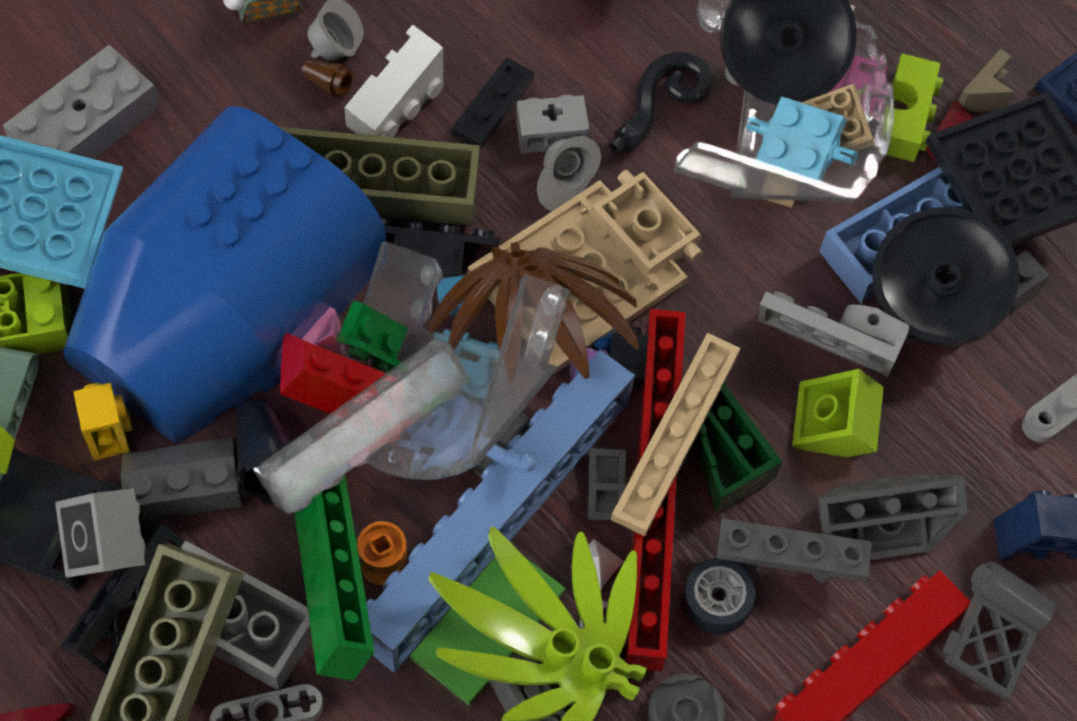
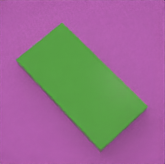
(458, 634)

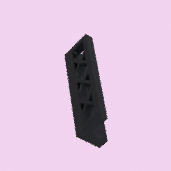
(111, 598)

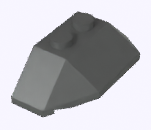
(895, 512)

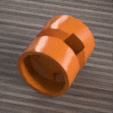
(381, 551)

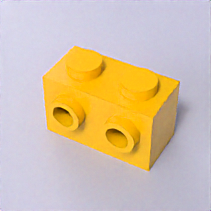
(103, 420)

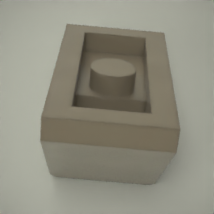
(987, 89)

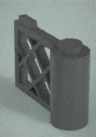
(1006, 600)

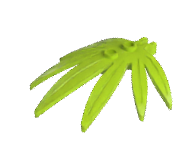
(574, 658)

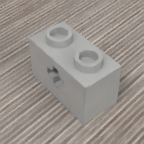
(550, 120)

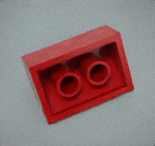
(321, 375)

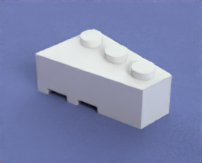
(400, 88)

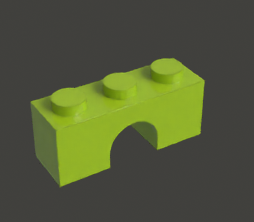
(914, 85)

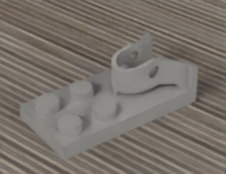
(851, 338)

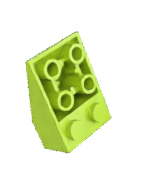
(33, 314)

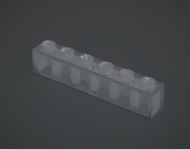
(362, 426)

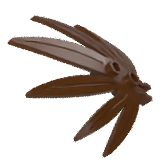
(551, 266)

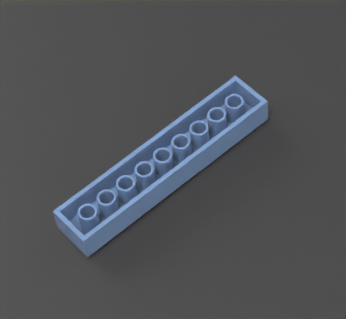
(504, 500)

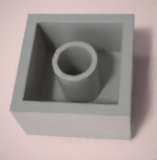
(100, 532)

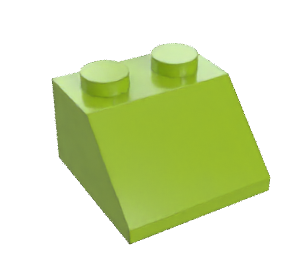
(838, 414)

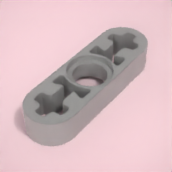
(292, 695)

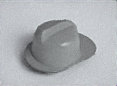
(335, 31)
(567, 170)

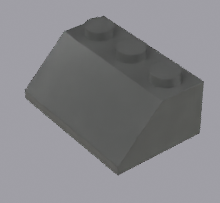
(182, 479)

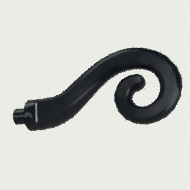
(638, 127)

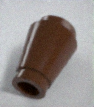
(330, 77)

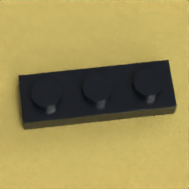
(493, 103)

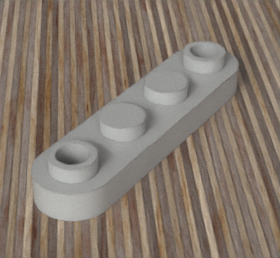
(1057, 408)

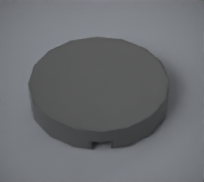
(686, 699)

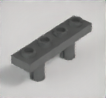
(793, 550)

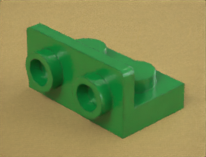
(372, 336)

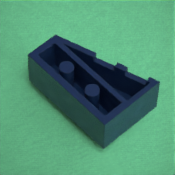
(1038, 526)

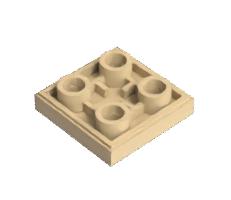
(846, 102)

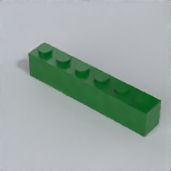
(334, 584)

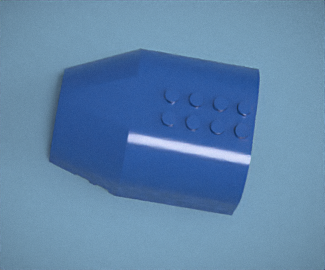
(214, 270)

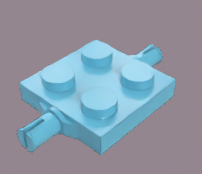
(801, 139)

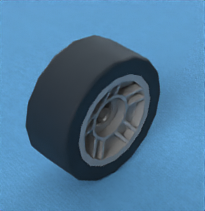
(708, 579)

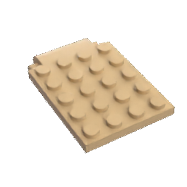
(625, 231)

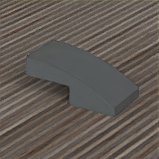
(605, 481)

